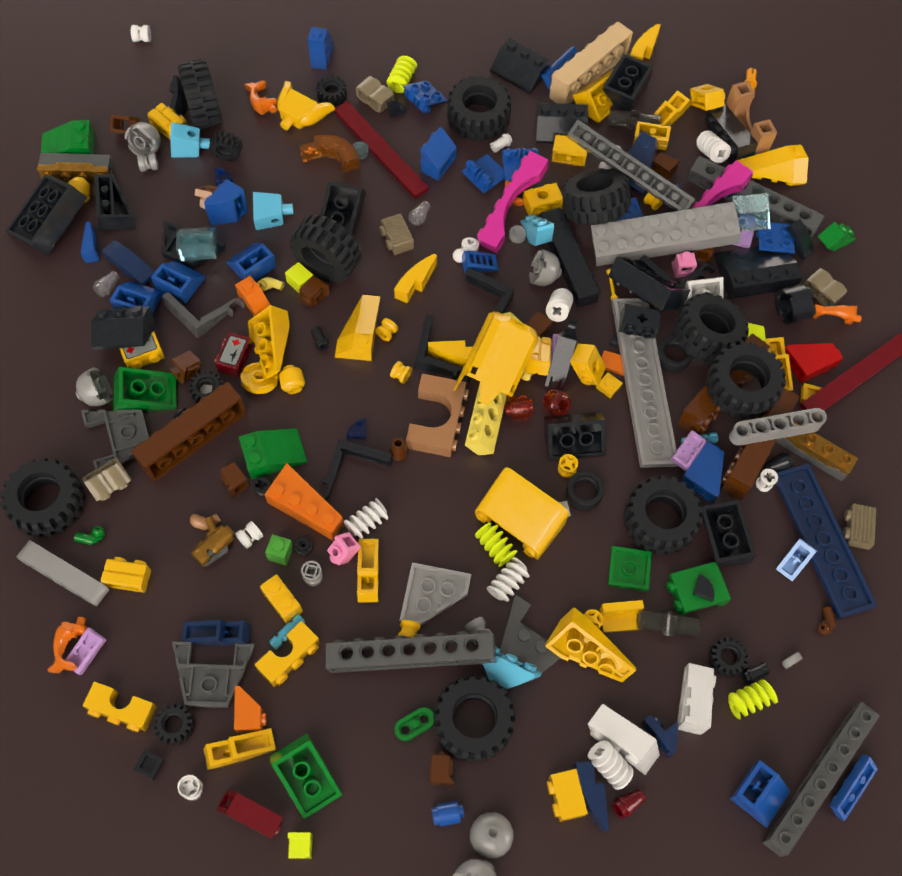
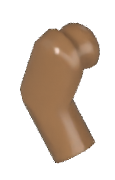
(200, 523)

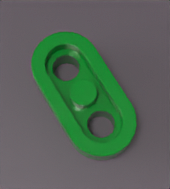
(414, 724)

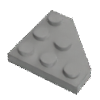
(432, 591)

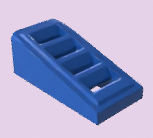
(89, 247)
(467, 256)

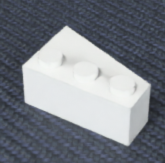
(696, 699)
(628, 739)

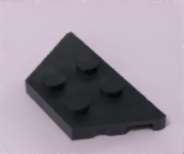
(169, 245)

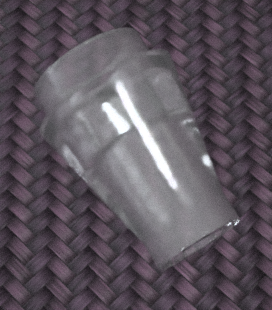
(418, 214)
(105, 284)

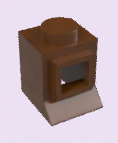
(117, 123)
(665, 165)
(313, 291)
(186, 366)
(233, 479)
(441, 769)

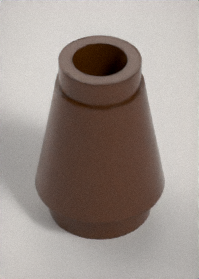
(398, 449)

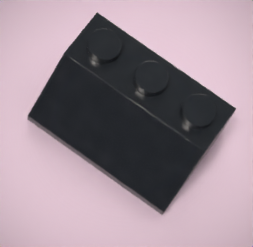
(520, 65)
(627, 82)
(557, 119)
(121, 328)
(575, 434)
(728, 533)

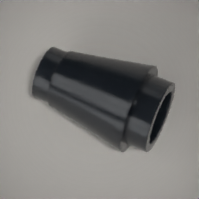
(780, 462)

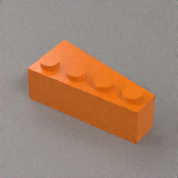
(300, 501)

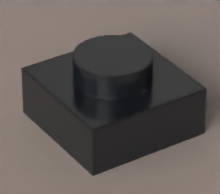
(149, 764)

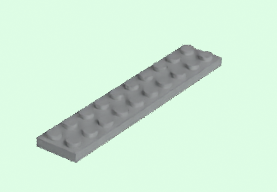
(645, 394)

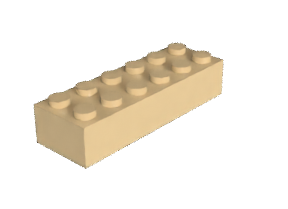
(590, 63)

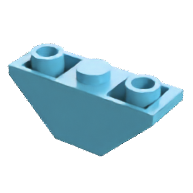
(537, 229)
(510, 671)

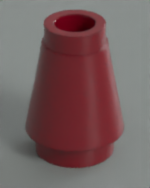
(628, 803)

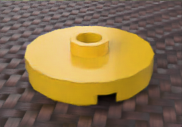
(254, 380)

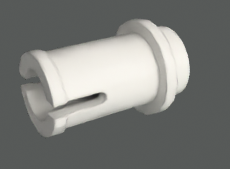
(500, 143)

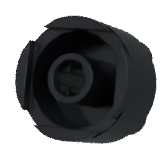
(795, 303)

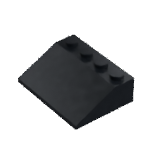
(46, 214)
(756, 271)

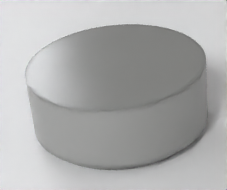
(517, 234)
(792, 660)

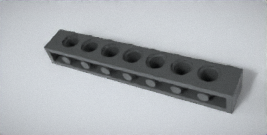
(631, 167)
(781, 208)
(420, 658)
(820, 780)

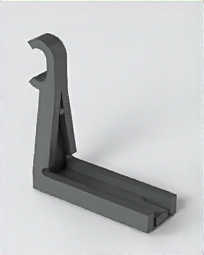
(207, 322)

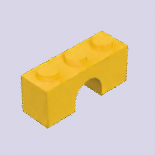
(276, 668)
(102, 702)

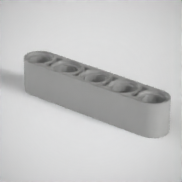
(784, 421)
(62, 573)

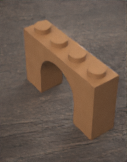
(739, 103)
(439, 439)

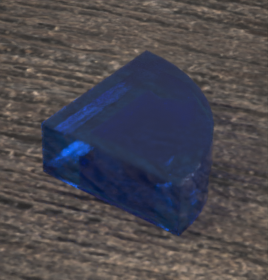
(221, 176)
(357, 430)

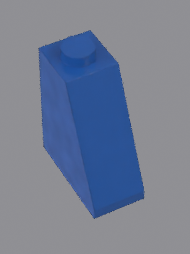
(320, 47)
(706, 472)

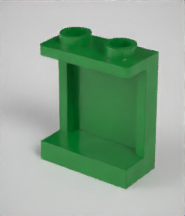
(682, 585)

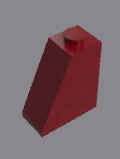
(250, 813)

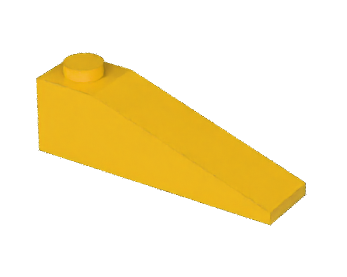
(595, 98)
(781, 164)
(359, 332)
(270, 334)
(585, 643)

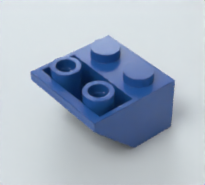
(437, 154)
(226, 204)
(252, 261)
(177, 280)
(134, 294)
(761, 793)

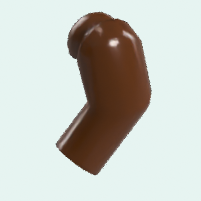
(828, 623)

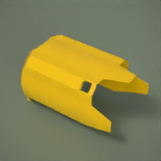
(500, 356)

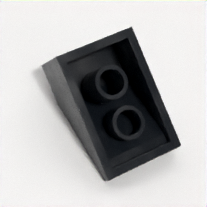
(343, 204)

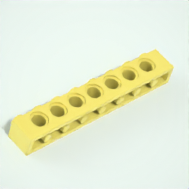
(486, 421)

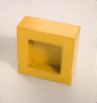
(609, 385)
(807, 391)

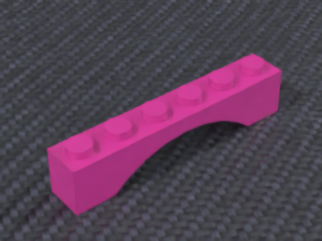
(530, 172)
(733, 181)

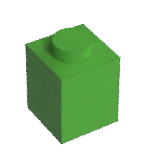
(279, 550)

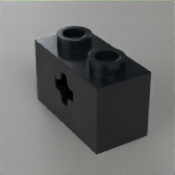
(639, 321)

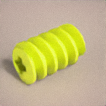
(401, 73)
(495, 544)
(751, 697)

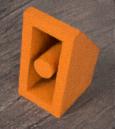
(252, 295)
(247, 713)

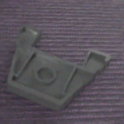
(124, 429)
(523, 641)
(207, 683)

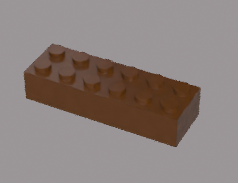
(701, 409)
(189, 431)
(752, 456)

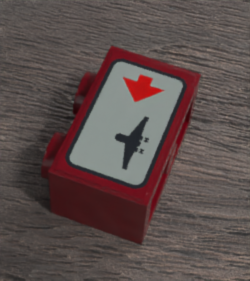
(233, 354)

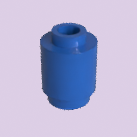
(447, 813)

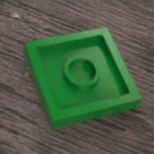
(629, 568)

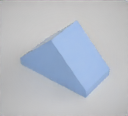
(796, 559)

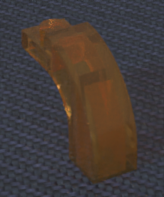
(332, 147)

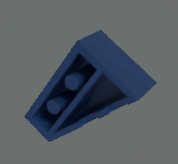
(643, 150)

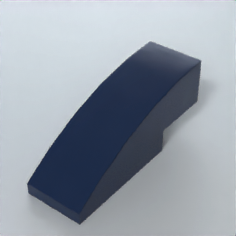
(128, 262)
(216, 632)
(593, 794)

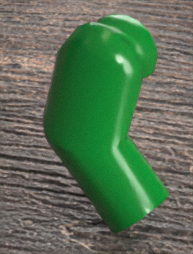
(96, 535)

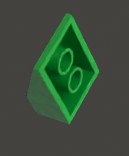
(69, 138)
(144, 390)
(271, 450)
(305, 776)

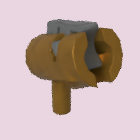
(214, 545)

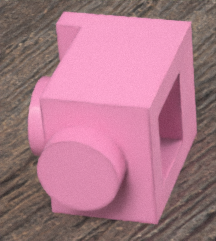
(684, 260)
(340, 552)

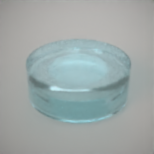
(361, 149)

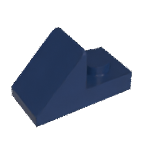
(665, 739)

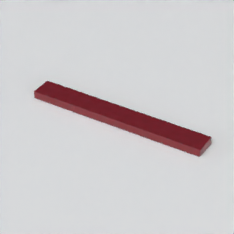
(381, 150)
(855, 375)

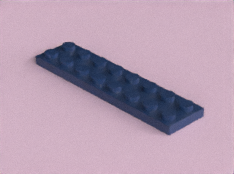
(820, 530)

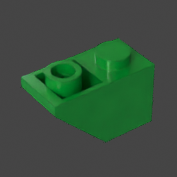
(837, 236)

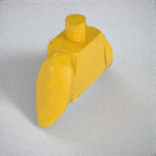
(299, 109)

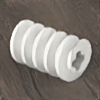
(713, 146)
(559, 305)
(366, 518)
(508, 580)
(611, 764)

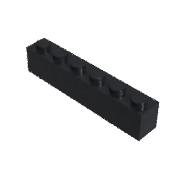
(573, 265)

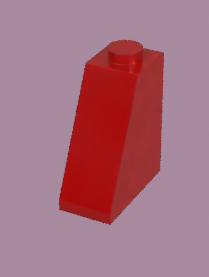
(812, 359)

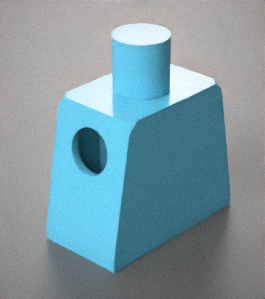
(186, 141)
(269, 210)

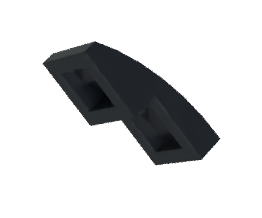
(178, 100)
(803, 241)

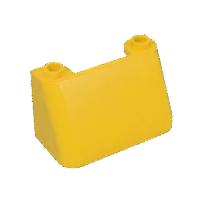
(523, 512)

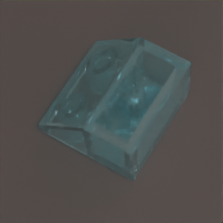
(753, 211)
(196, 243)

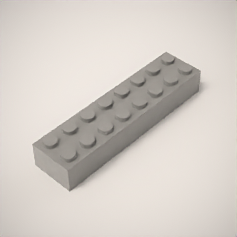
(666, 233)

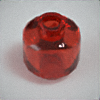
(557, 402)
(519, 408)

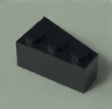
(111, 206)

